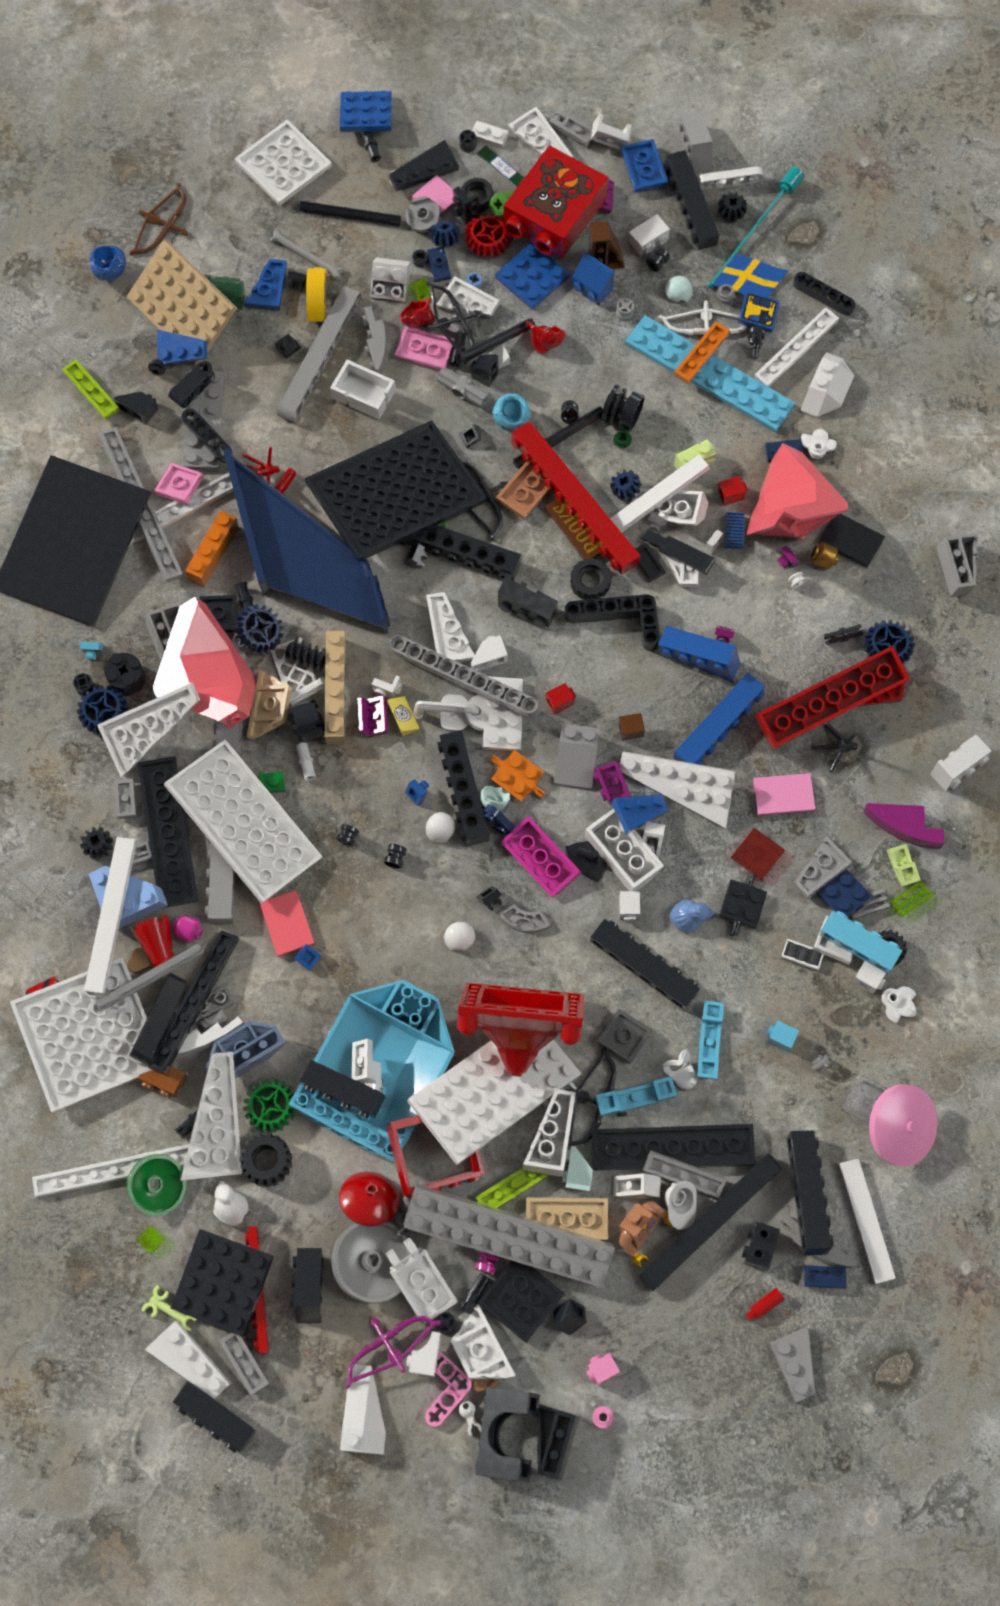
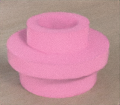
(598, 1422)

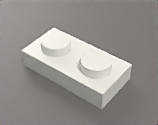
(490, 134)

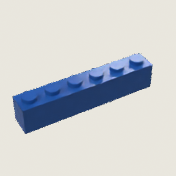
(720, 721)

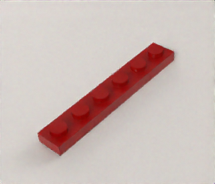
(259, 1321)

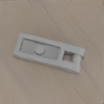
(571, 127)

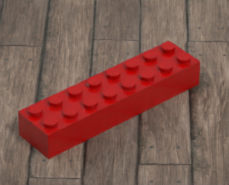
(832, 697)

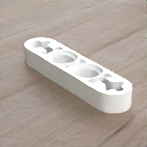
(745, 176)

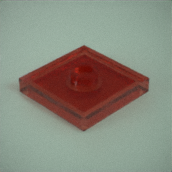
(758, 854)

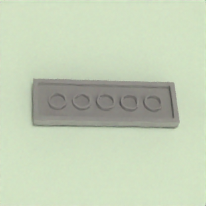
(210, 407)

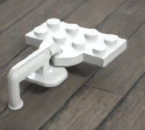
(499, 724)

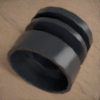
(619, 406)

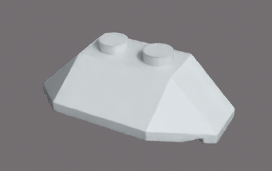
(828, 386)

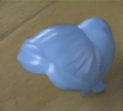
(690, 915)

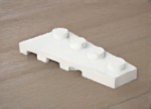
(187, 1358)

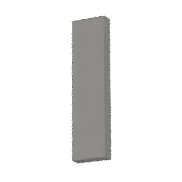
(680, 1171)

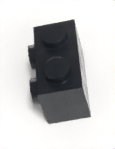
(761, 1246)

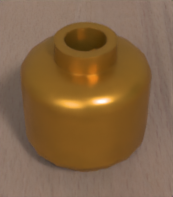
(824, 555)

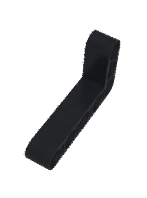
(619, 612)

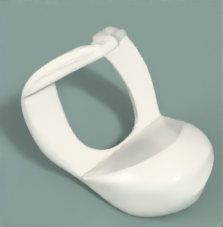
(686, 1076)

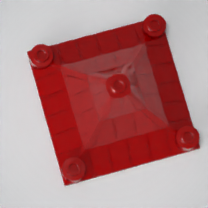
(520, 1020)

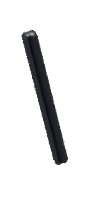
(351, 213)
(567, 431)

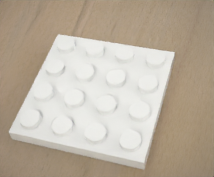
(283, 162)

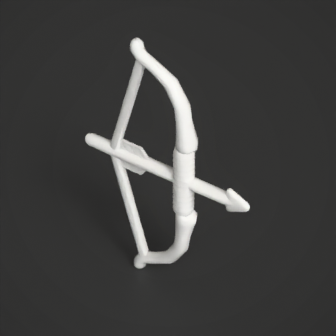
(706, 315)

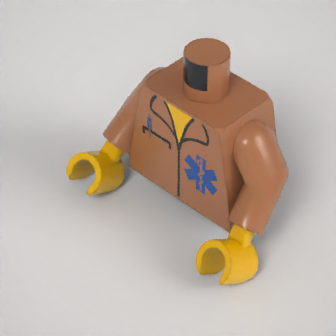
(638, 1227)

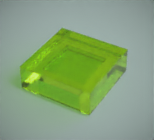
(150, 1239)

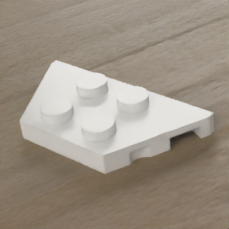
(480, 1350)

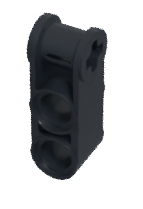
(192, 384)

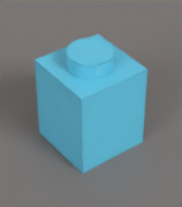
(782, 1035)

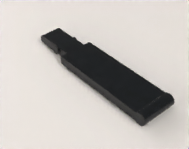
(680, 551)

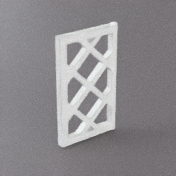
(279, 662)

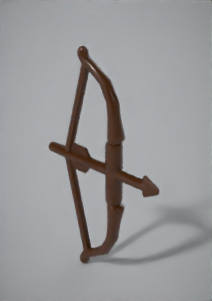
(153, 218)

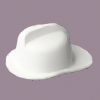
(681, 1204)

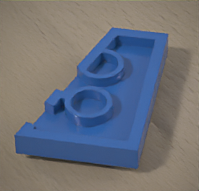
(270, 286)
(638, 810)

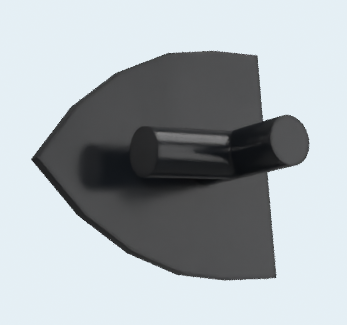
(586, 859)

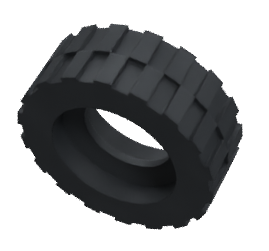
(590, 565)

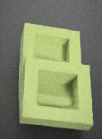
(903, 865)

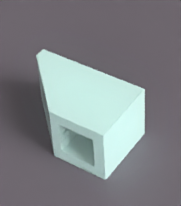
(579, 1172)

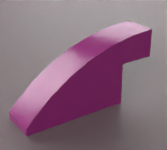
(905, 823)

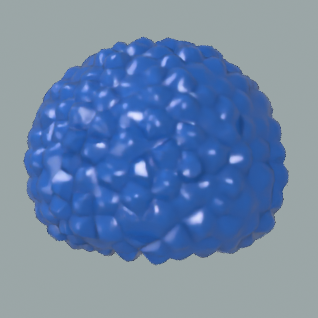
(107, 262)

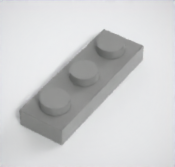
(244, 1363)

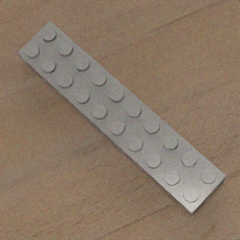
(509, 1235)

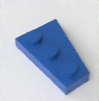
(178, 348)

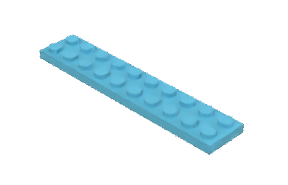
(715, 377)

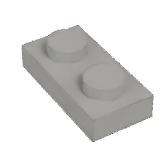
(125, 798)

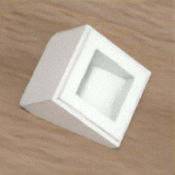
(503, 356)

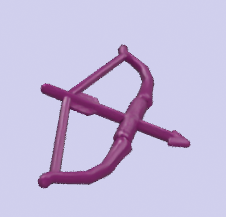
(394, 1354)

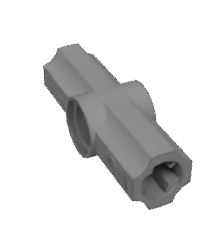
(462, 387)

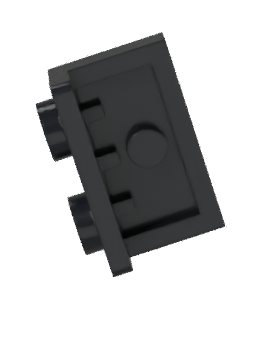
(465, 207)

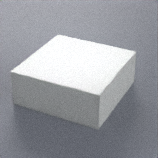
(714, 541)

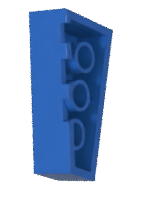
(700, 652)

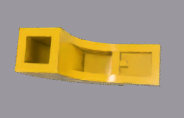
(316, 294)

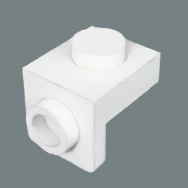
(385, 689)

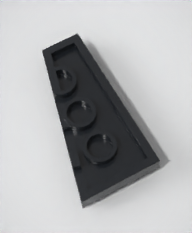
(424, 167)

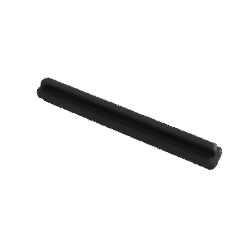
(496, 340)

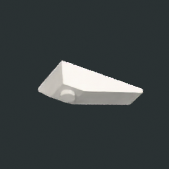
(682, 508)
(363, 1421)

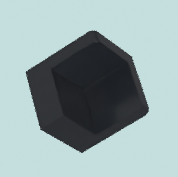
(569, 1317)

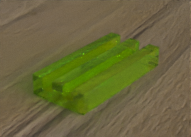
(898, 908)

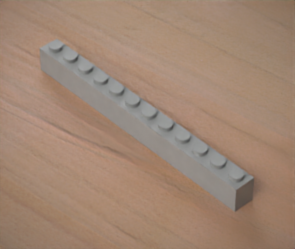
(221, 875)

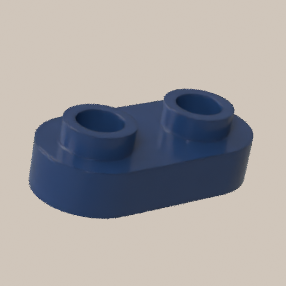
(494, 816)

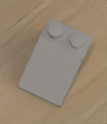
(576, 756)

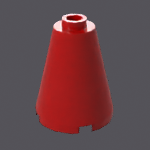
(155, 939)

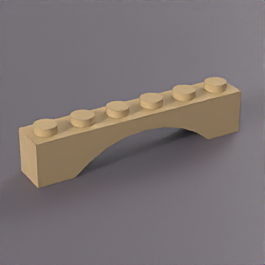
(335, 687)

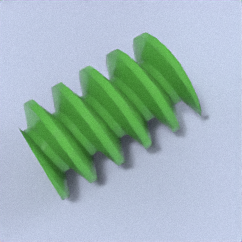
(498, 201)

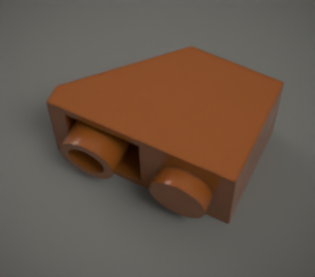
(167, 1084)

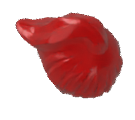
(418, 314)
(545, 337)

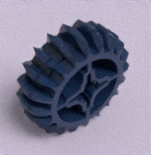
(889, 630)
(262, 644)
(89, 704)

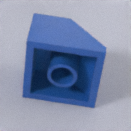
(593, 279)

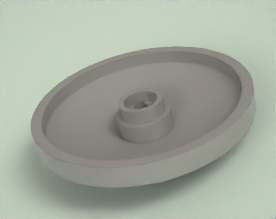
(362, 1264)

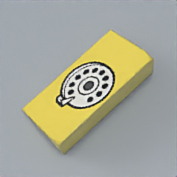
(403, 715)

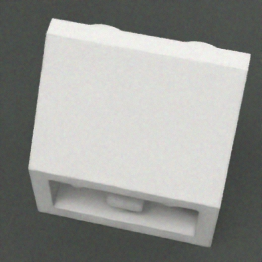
(390, 279)

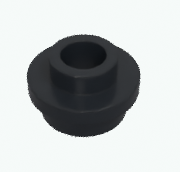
(157, 367)

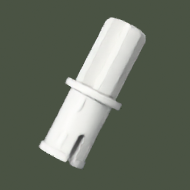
(306, 761)

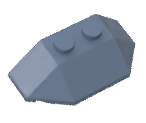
(250, 1045)

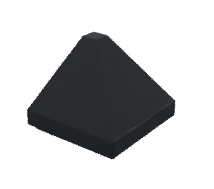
(471, 435)

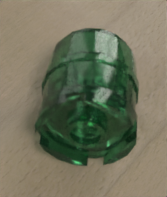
(231, 287)

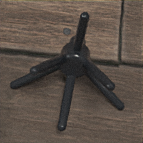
(842, 745)

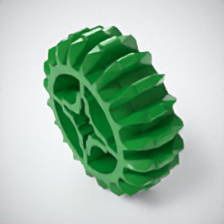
(274, 1097)

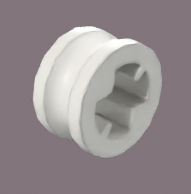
(797, 580)

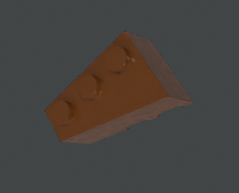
(605, 246)

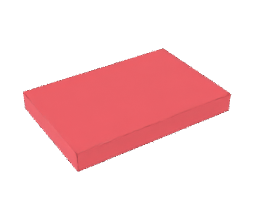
(287, 923)

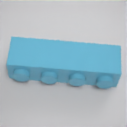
(861, 942)

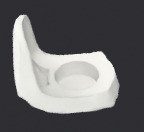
(455, 327)

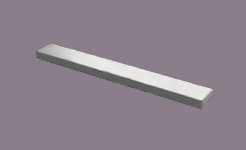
(202, 497)
(110, 915)
(97, 1173)

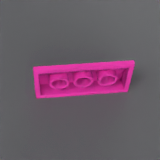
(541, 857)

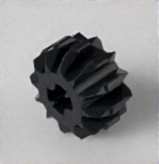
(732, 206)
(99, 849)

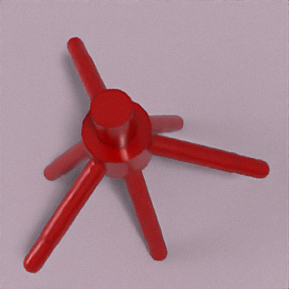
(266, 469)

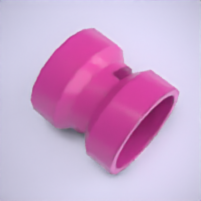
(484, 1265)

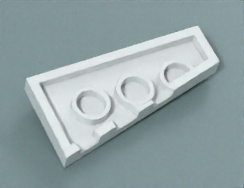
(537, 132)
(447, 630)

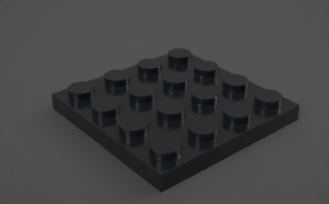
(222, 1282)

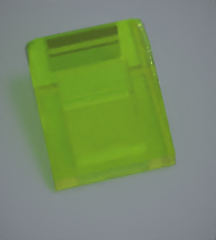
(420, 289)

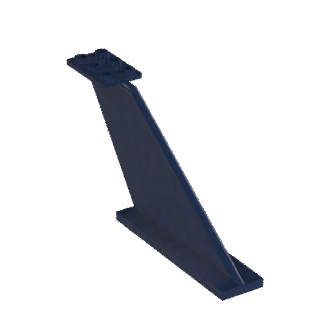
(300, 554)

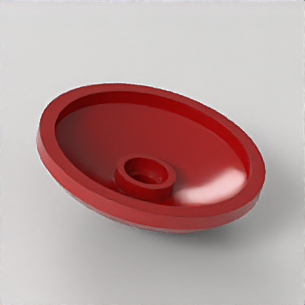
(365, 1206)

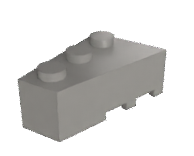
(696, 141)

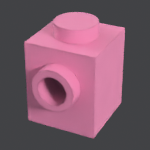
(602, 1368)

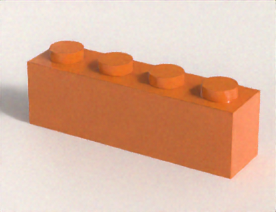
(212, 548)

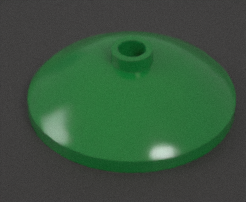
(168, 1187)

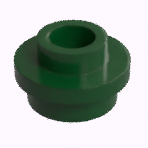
(622, 435)

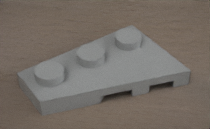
(823, 867)
(795, 1363)

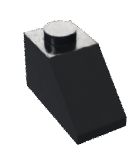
(485, 369)
(137, 405)

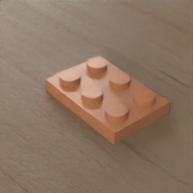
(523, 492)

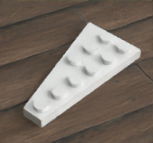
(215, 1134)

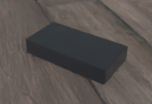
(649, 563)

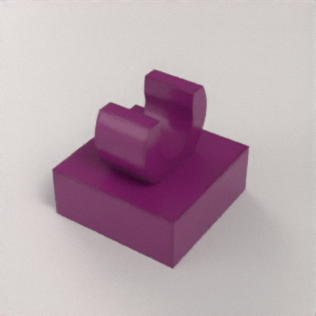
(788, 557)
(724, 632)

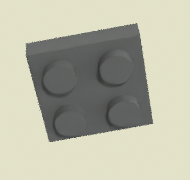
(624, 1036)

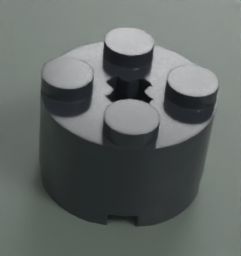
(125, 673)
(307, 720)

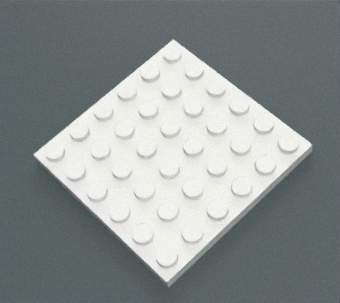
(76, 1044)

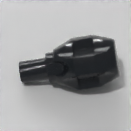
(756, 338)

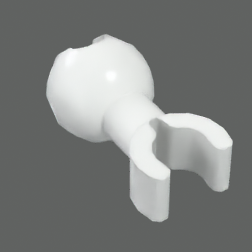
(468, 1413)

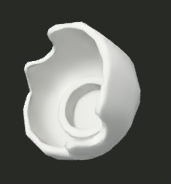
(440, 827)
(459, 936)

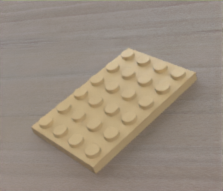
(180, 297)

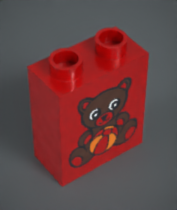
(555, 202)

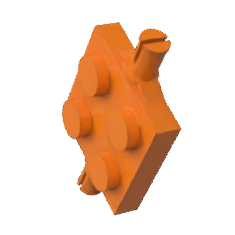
(518, 776)

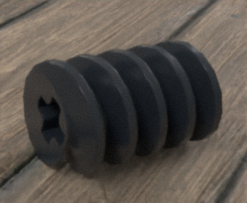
(306, 654)

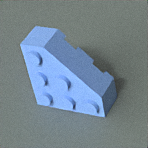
(140, 900)

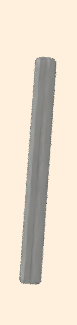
(149, 977)

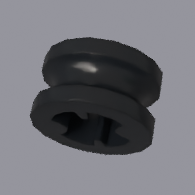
(420, 263)

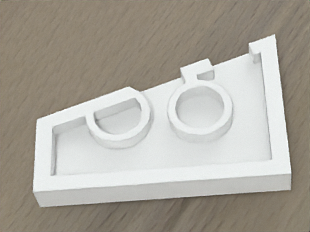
(469, 295)

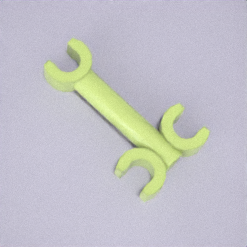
(157, 1302)

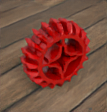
(485, 241)

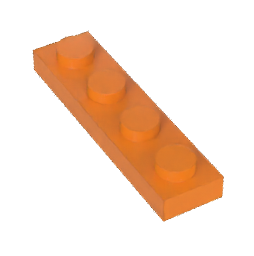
(701, 352)

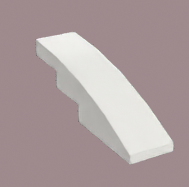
(196, 1042)

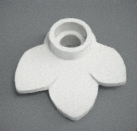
(818, 443)
(901, 1005)

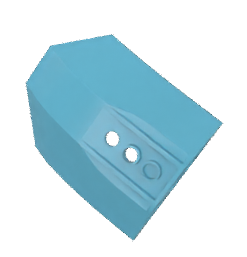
(407, 1041)

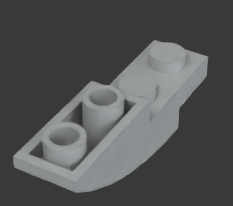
(376, 341)
(835, 1256)

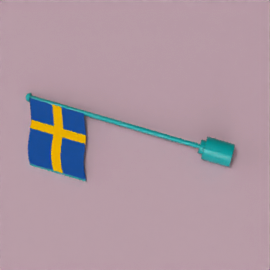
(751, 274)

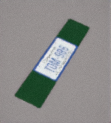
(500, 165)

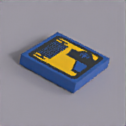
(758, 311)

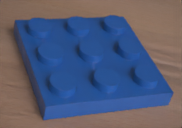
(366, 111)
(532, 276)

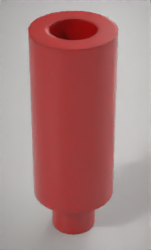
(765, 1305)

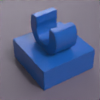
(417, 791)

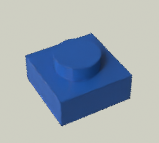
(307, 957)

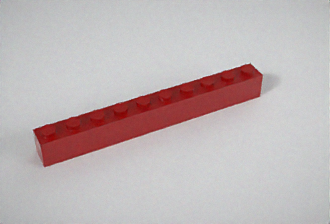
(575, 498)

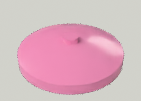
(903, 1125)

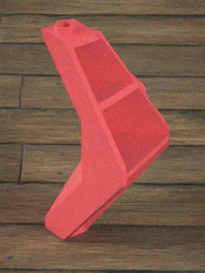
(794, 498)
(206, 656)

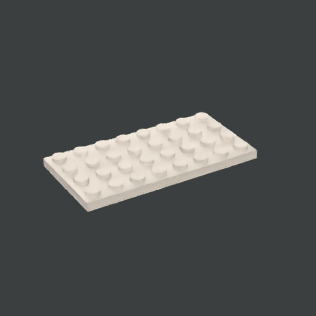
(243, 821)
(483, 1100)

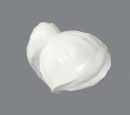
(229, 1205)

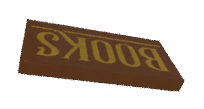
(571, 530)

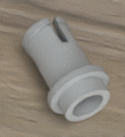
(213, 1019)

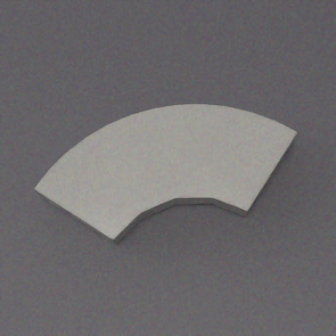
(524, 921)

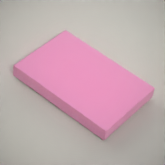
(424, 348)
(784, 794)

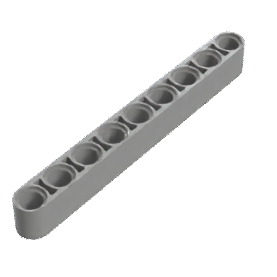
(319, 354)
(471, 682)

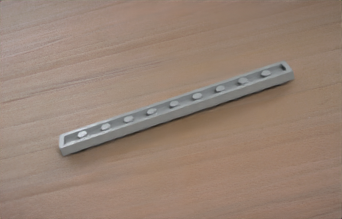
(149, 522)

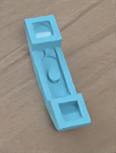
(710, 1040)
(636, 1097)

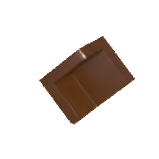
(631, 726)

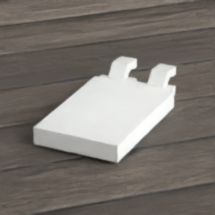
(421, 1282)

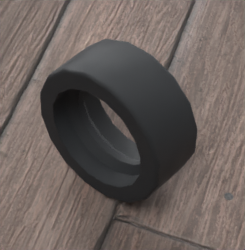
(482, 184)

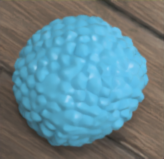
(511, 412)

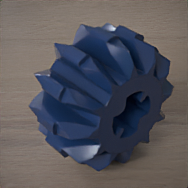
(445, 234)
(625, 484)

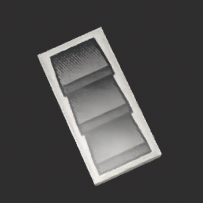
(802, 955)

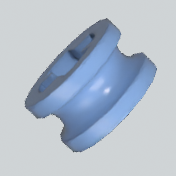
(474, 275)

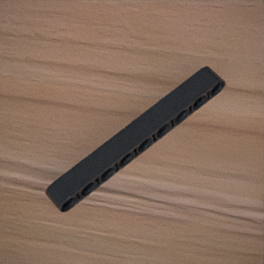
(710, 1222)

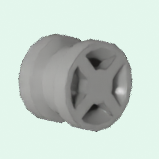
(625, 304)

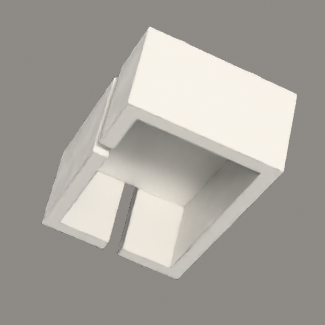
(363, 389)

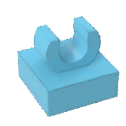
(91, 648)

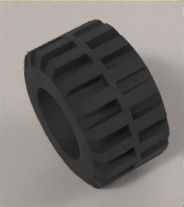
(259, 1144)

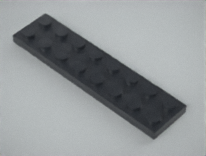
(167, 833)
(689, 1144)

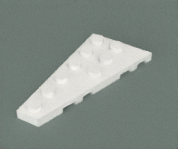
(141, 728)
(695, 786)

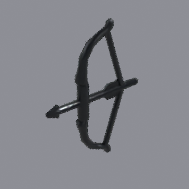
(445, 323)
(488, 492)
(584, 1097)

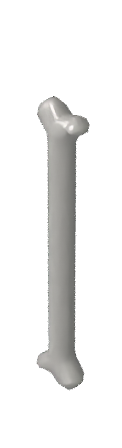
(278, 238)

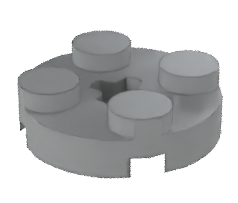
(418, 205)

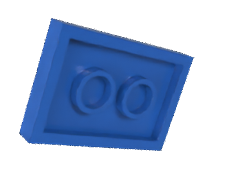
(644, 165)

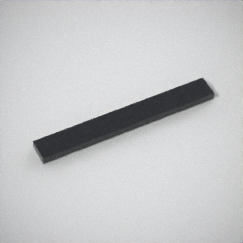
(193, 1002)

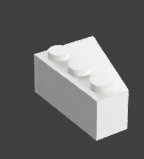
(961, 763)

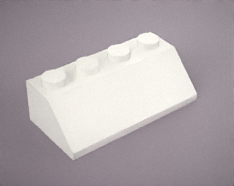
(624, 854)

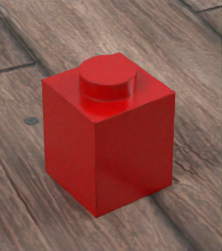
(732, 490)
(560, 698)

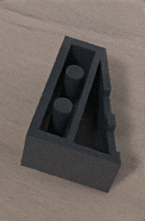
(526, 603)
(307, 1285)
(555, 1439)

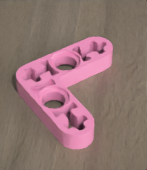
(451, 1390)

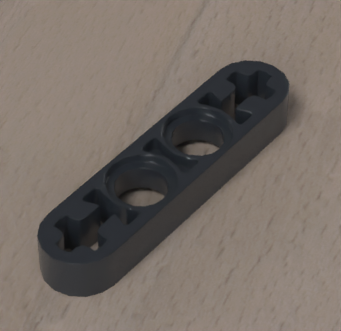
(825, 291)
(207, 435)

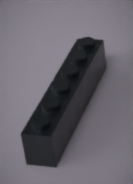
(691, 200)
(644, 964)
(808, 1193)

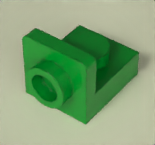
(273, 782)

